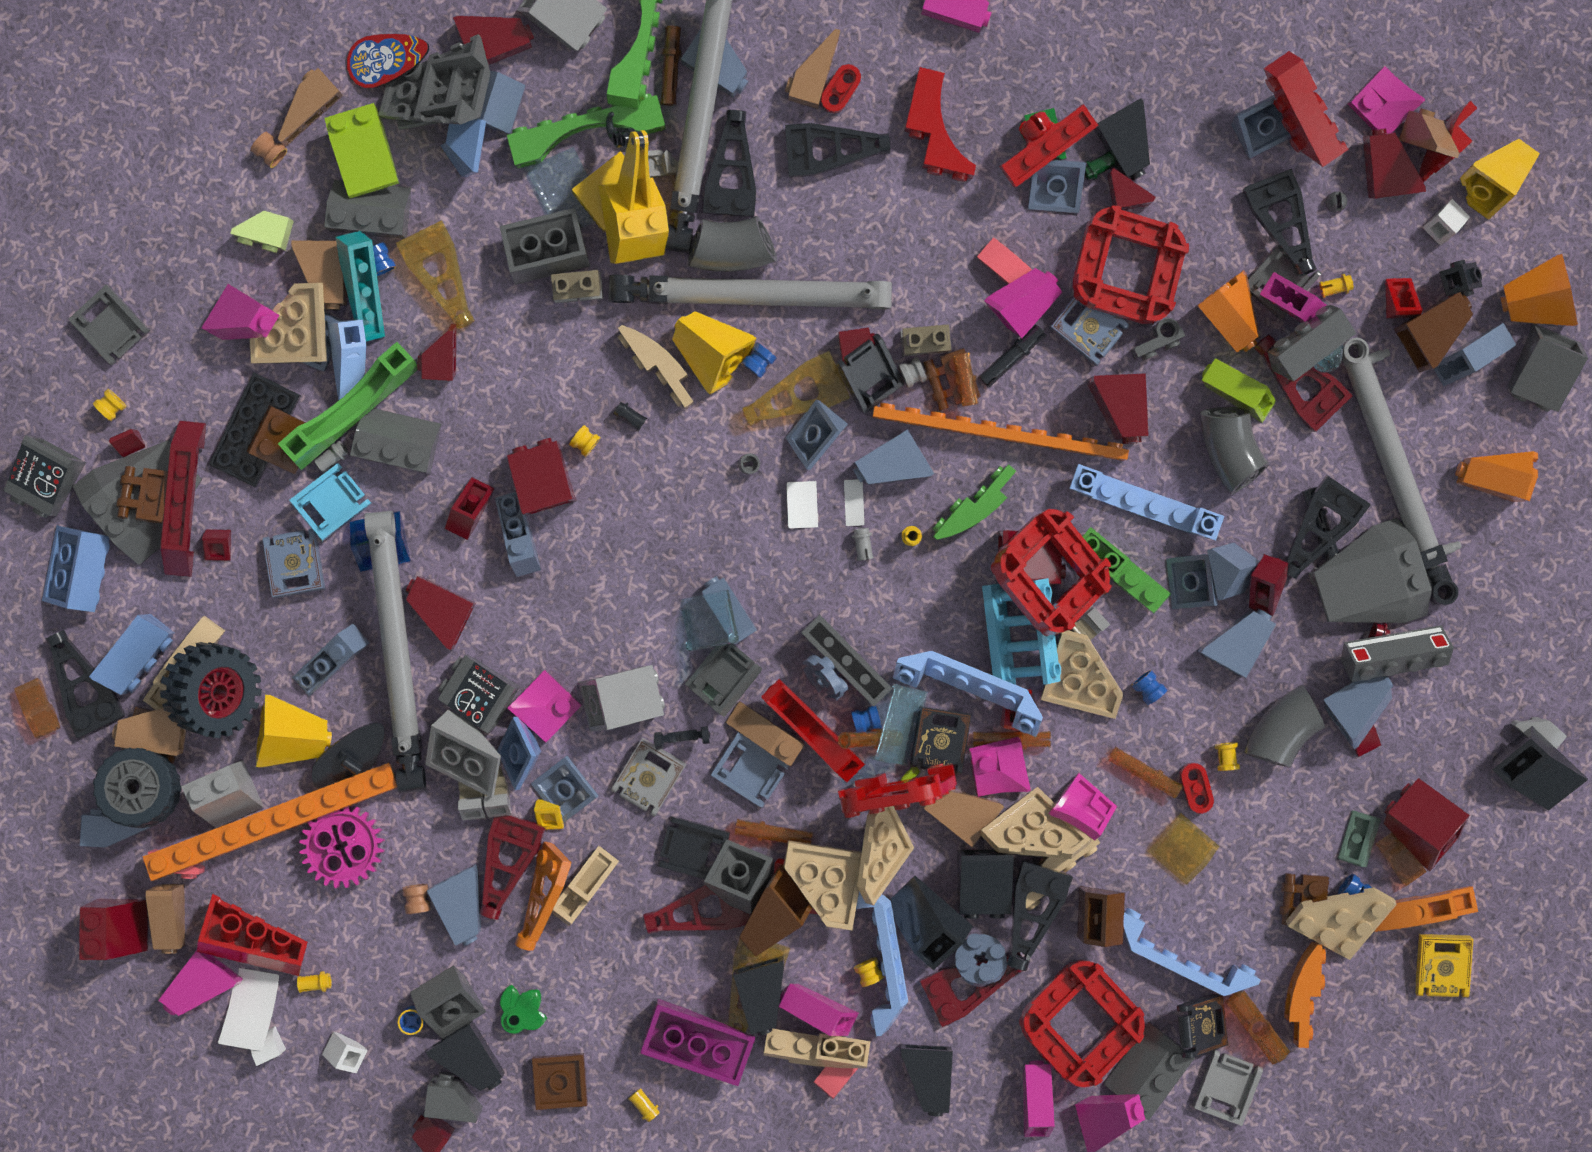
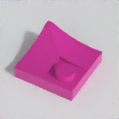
(1385, 101)
(545, 706)
(999, 767)
(1084, 807)

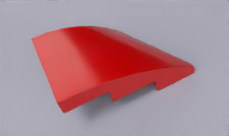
(1435, 161)

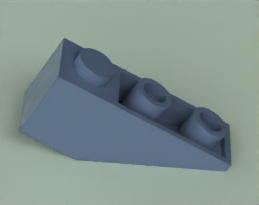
(517, 535)
(331, 659)
(101, 831)

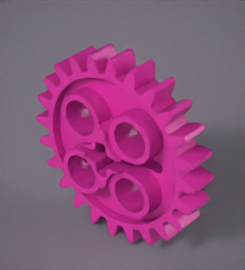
(363, 836)

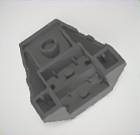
(99, 496)
(1375, 578)

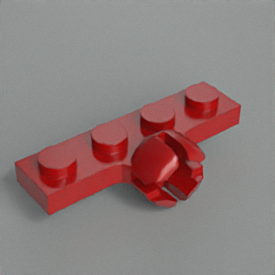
(1046, 142)

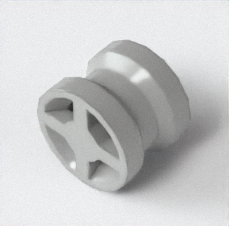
(912, 372)

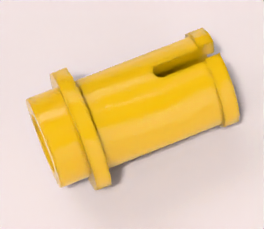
(1336, 285)
(906, 540)
(314, 982)
(644, 1105)

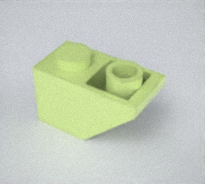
(265, 229)

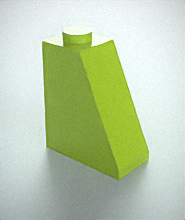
(1238, 389)

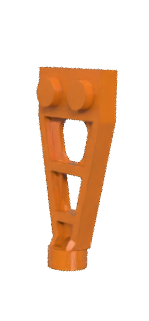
(555, 866)

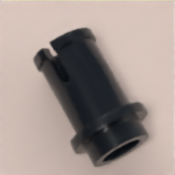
(629, 416)

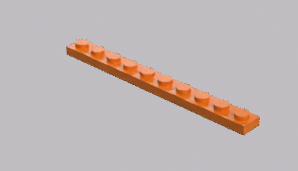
(1011, 433)
(270, 822)

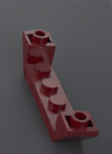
(180, 498)

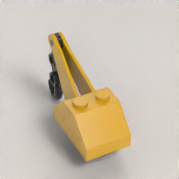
(633, 206)

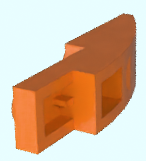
(1430, 909)
(1305, 983)

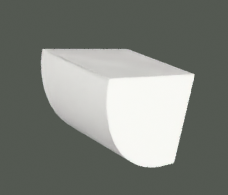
(1446, 222)
(272, 1047)
(344, 1053)

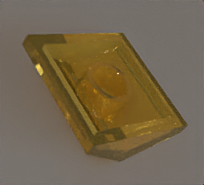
(1183, 849)

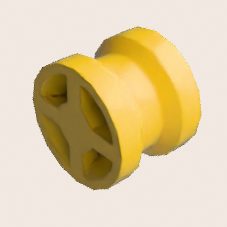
(109, 405)
(584, 441)
(869, 972)

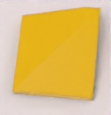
(548, 815)

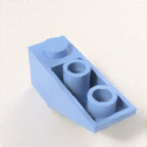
(348, 353)

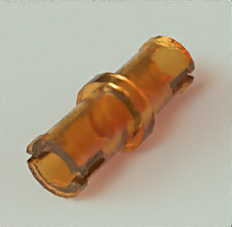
(966, 379)

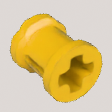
(1227, 756)

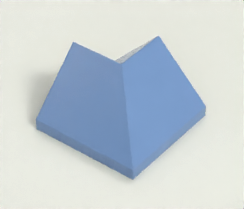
(465, 146)
(518, 752)

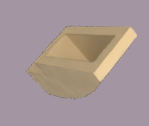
(584, 885)

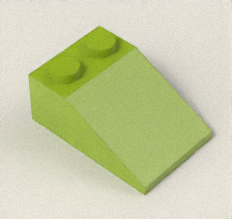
(361, 150)

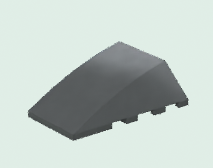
(442, 89)

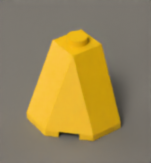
(1498, 177)
(711, 348)
(289, 734)

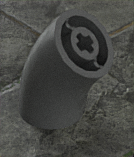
(731, 246)
(1232, 446)
(1285, 728)

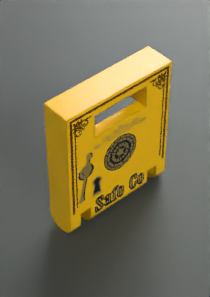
(1444, 971)

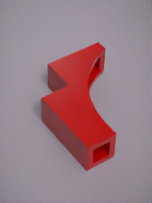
(927, 121)
(812, 730)

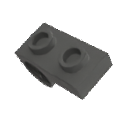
(1148, 349)

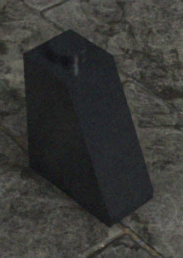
(1126, 139)
(760, 993)
(468, 1057)
(931, 1075)

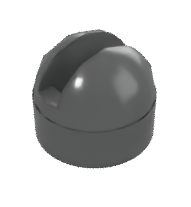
(1331, 202)
(749, 469)

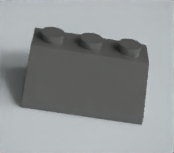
(374, 214)
(544, 246)
(1310, 342)
(396, 440)
(1149, 1069)

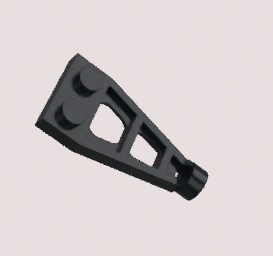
(800, 150)
(1273, 191)
(726, 200)
(1340, 500)
(94, 715)
(1045, 882)

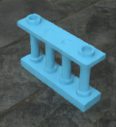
(1000, 641)

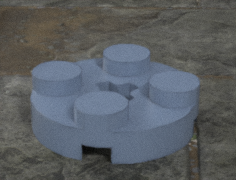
(822, 677)
(976, 946)

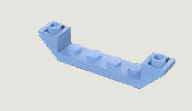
(1146, 503)
(986, 686)
(891, 966)
(1237, 979)

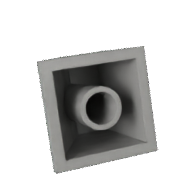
(565, 19)
(622, 698)
(223, 795)

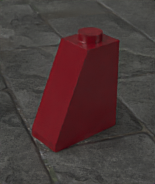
(499, 35)
(1389, 166)
(440, 609)

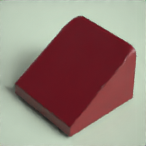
(127, 442)
(217, 545)
(1369, 743)

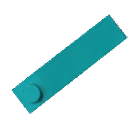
(361, 281)

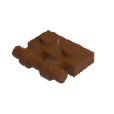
(949, 369)
(151, 497)
(1311, 888)

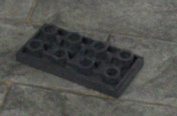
(231, 451)

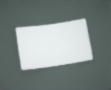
(803, 504)
(250, 1010)

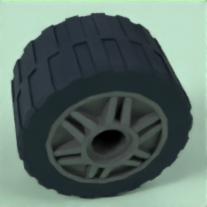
(117, 784)

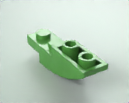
(969, 513)
(1127, 574)

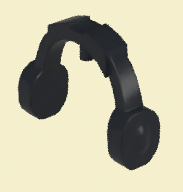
(660, 739)

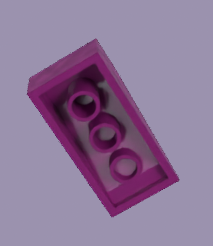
(696, 1043)

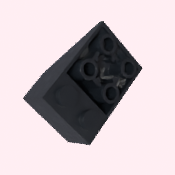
(1537, 769)
(928, 922)

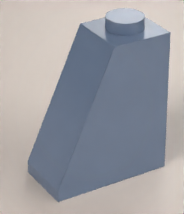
(732, 72)
(1474, 354)
(893, 461)
(743, 622)
(1240, 642)
(1358, 707)
(459, 905)

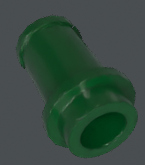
(1099, 166)

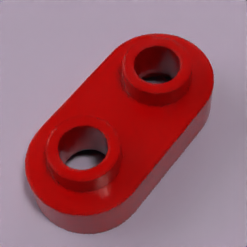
(840, 89)
(1196, 787)

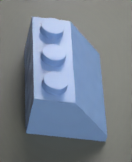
(76, 569)
(133, 654)

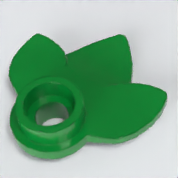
(524, 1007)

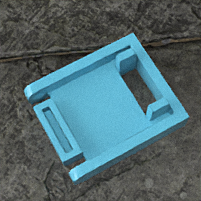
(333, 499)

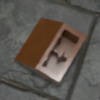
(1100, 916)

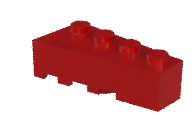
(1303, 110)
(249, 939)

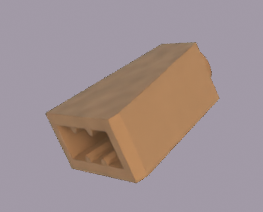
(321, 265)
(151, 732)
(965, 814)
(166, 916)

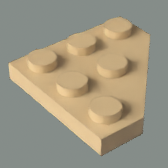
(298, 330)
(1084, 678)
(1032, 831)
(883, 853)
(826, 879)
(1342, 920)

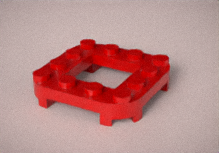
(1140, 230)
(1092, 570)
(876, 793)
(1108, 1050)

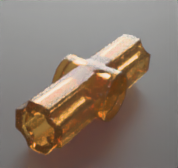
(1267, 1038)

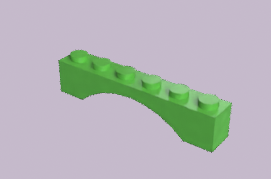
(627, 77)
(534, 144)
(318, 434)

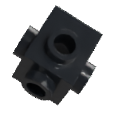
(1461, 278)

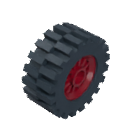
(192, 687)

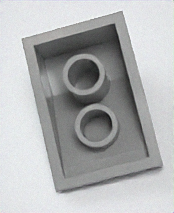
(463, 753)

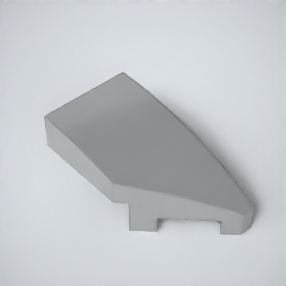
(661, 163)
(1544, 727)

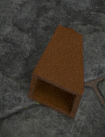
(1434, 331)
(777, 913)

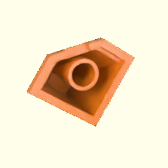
(1541, 295)
(1233, 312)
(1501, 475)

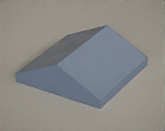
(1057, 187)
(565, 787)

